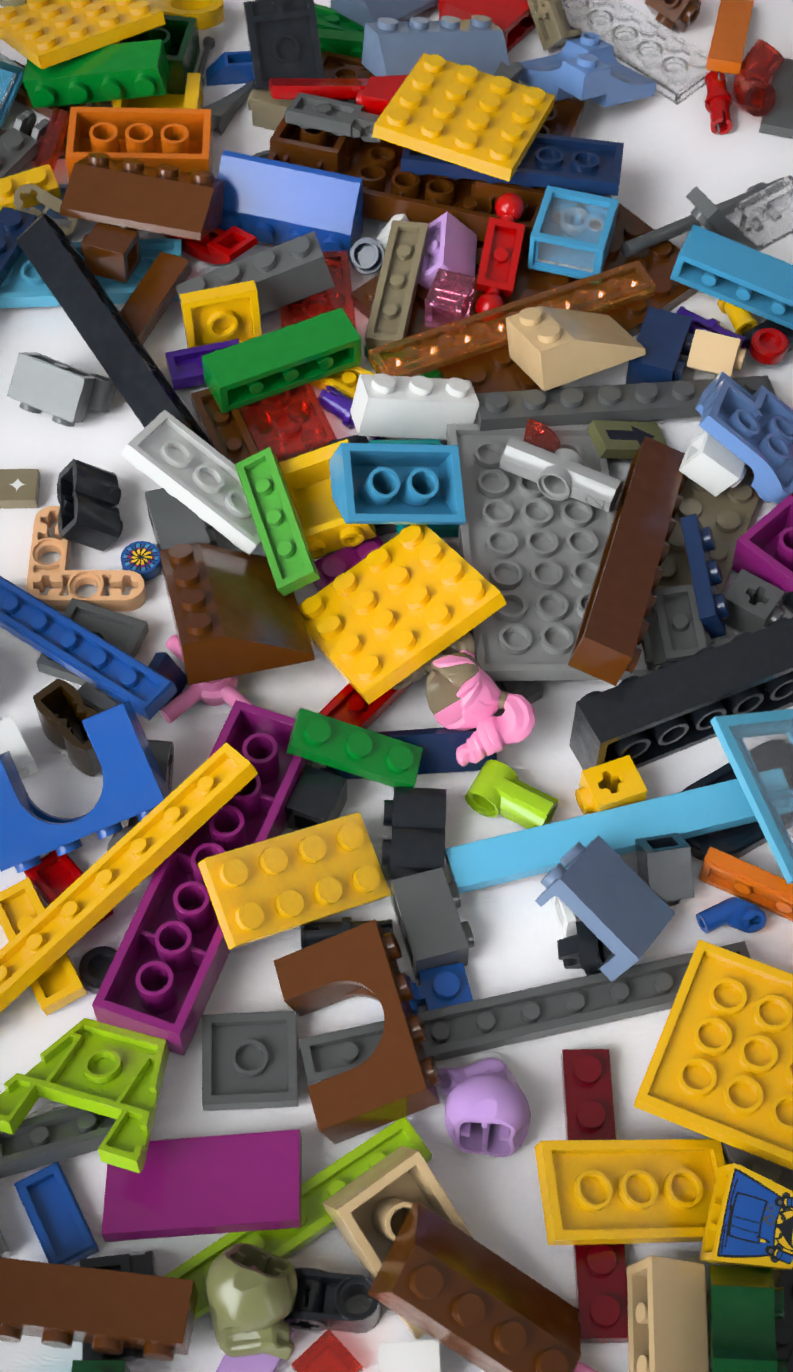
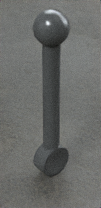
(208, 44)

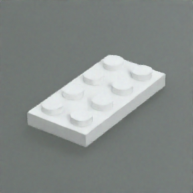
(195, 476)

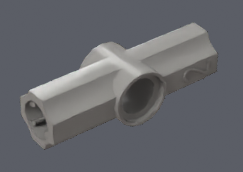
(561, 474)

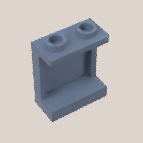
(609, 902)

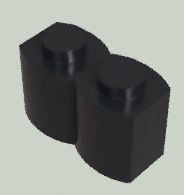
(88, 505)
(417, 831)

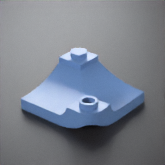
(587, 71)
(755, 430)

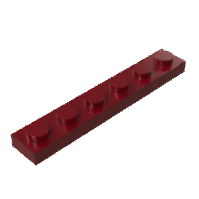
(598, 1267)

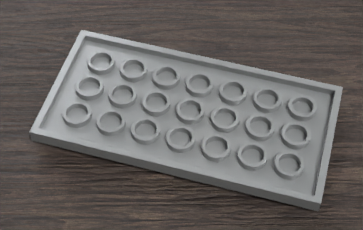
(533, 552)

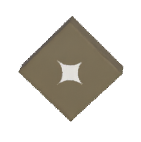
(19, 488)

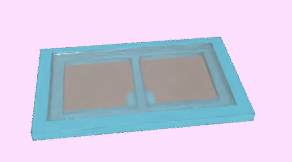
(762, 760)

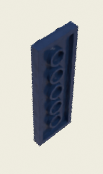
(550, 160)

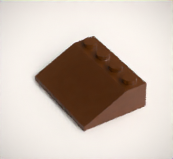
(230, 613)

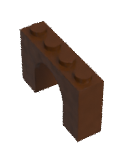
(397, 1074)

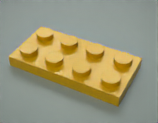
(293, 879)
(626, 1189)

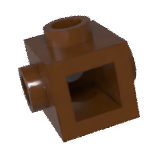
(674, 12)

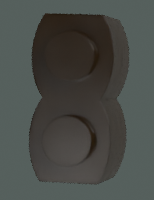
(61, 718)

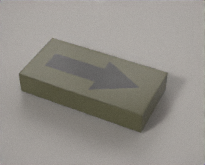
(622, 438)

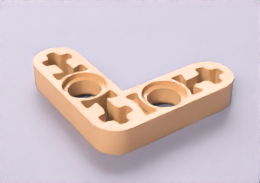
(58, 574)

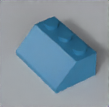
(398, 484)

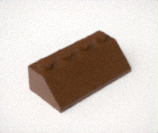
(144, 196)
(475, 1299)

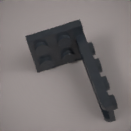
(283, 40)

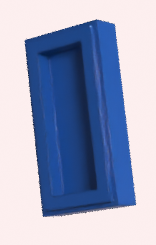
(56, 1216)

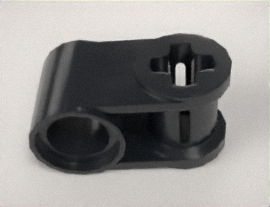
(328, 1301)

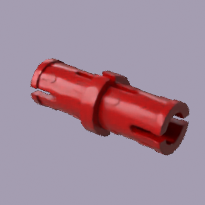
(718, 102)

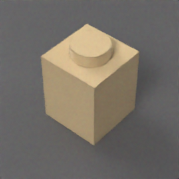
(716, 353)

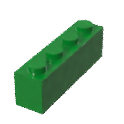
(101, 75)
(282, 360)

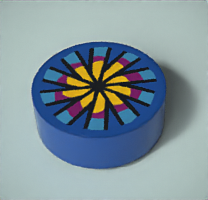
(142, 558)

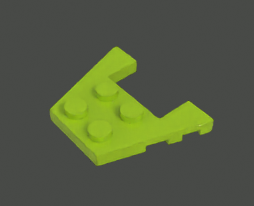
(100, 1072)

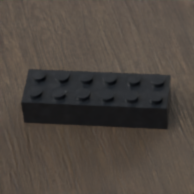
(676, 702)

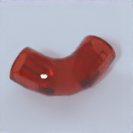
(751, 85)

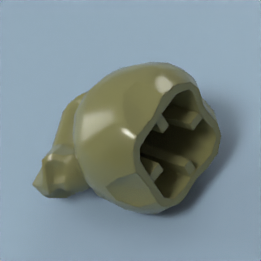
(248, 1301)

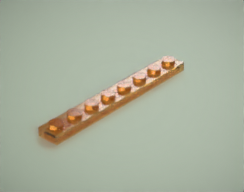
(489, 331)

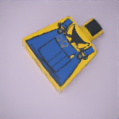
(748, 1221)

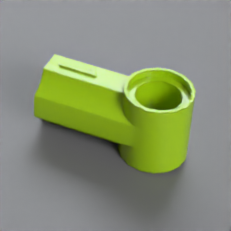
(502, 793)

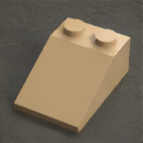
(567, 344)
(377, 1203)

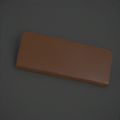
(155, 293)

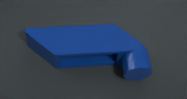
(230, 69)

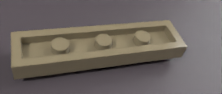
(397, 283)

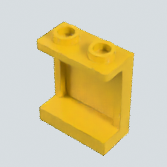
(311, 494)

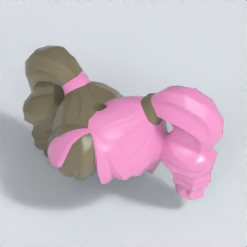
(468, 698)

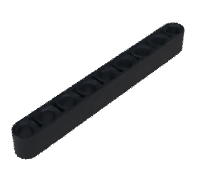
(102, 325)

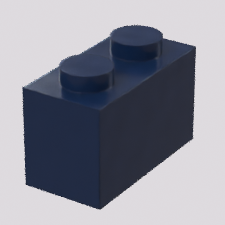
(665, 341)

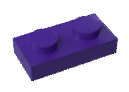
(186, 364)

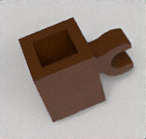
(111, 251)

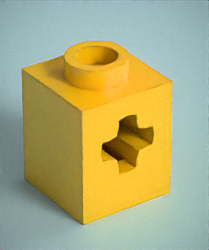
(610, 786)

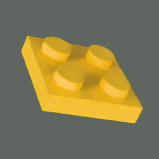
(221, 314)

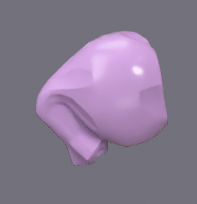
(485, 1108)

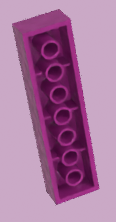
(175, 939)

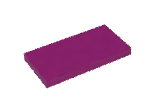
(207, 1187)

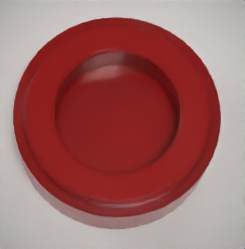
(769, 346)

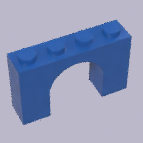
(130, 788)

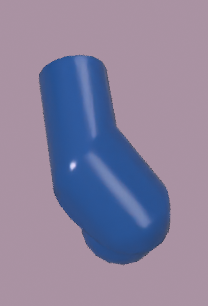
(733, 913)

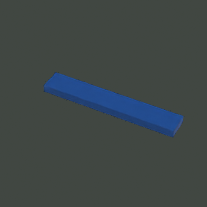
(83, 651)

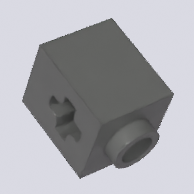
(752, 603)

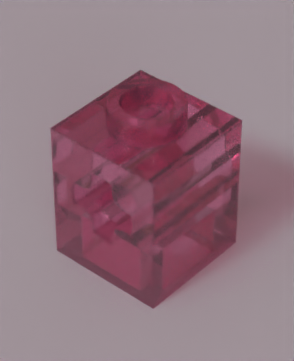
(448, 298)

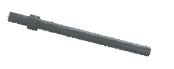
(685, 224)

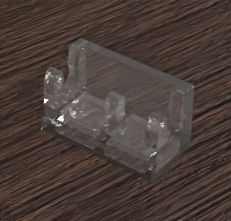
(767, 214)

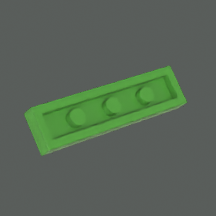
(277, 522)

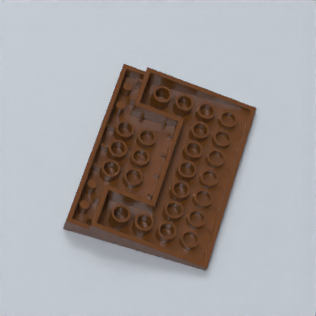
(396, 192)

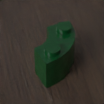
(743, 1319)

